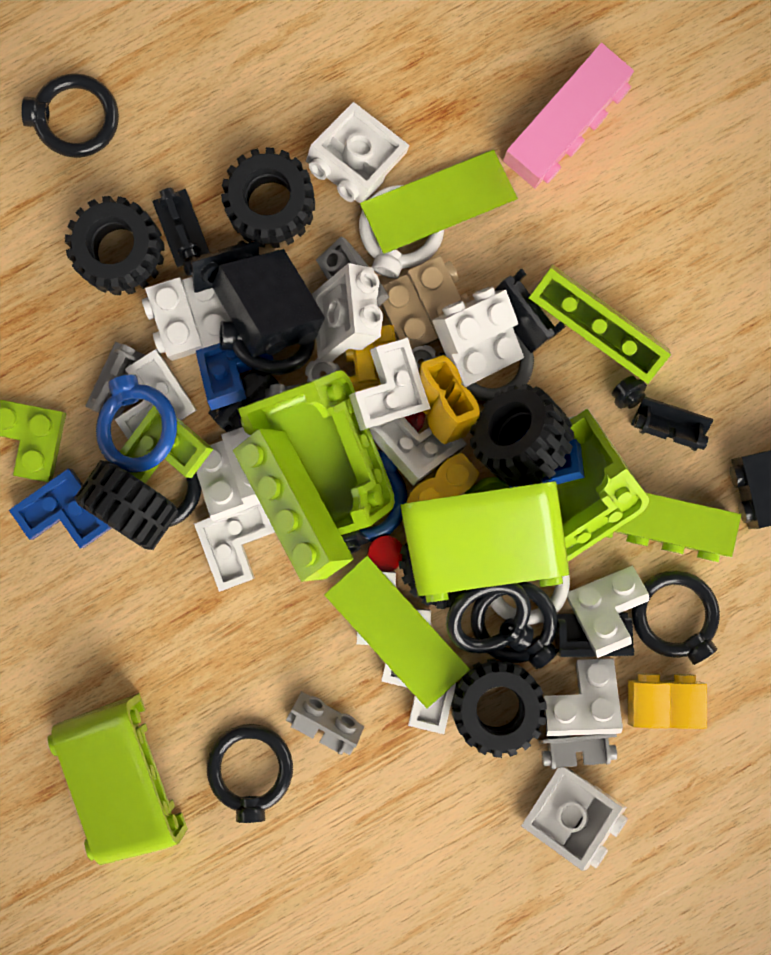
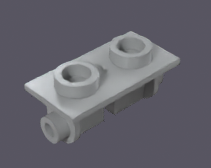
(118, 359)
(340, 729)
(563, 750)

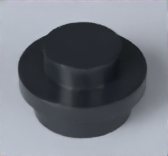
(629, 392)

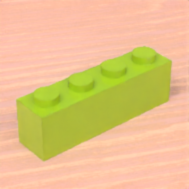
(600, 324)
(292, 505)
(684, 526)

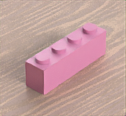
(568, 115)

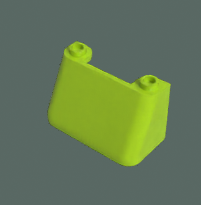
(330, 446)
(598, 502)
(486, 540)
(115, 782)

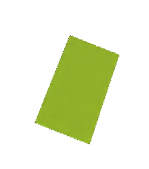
(438, 201)
(397, 632)

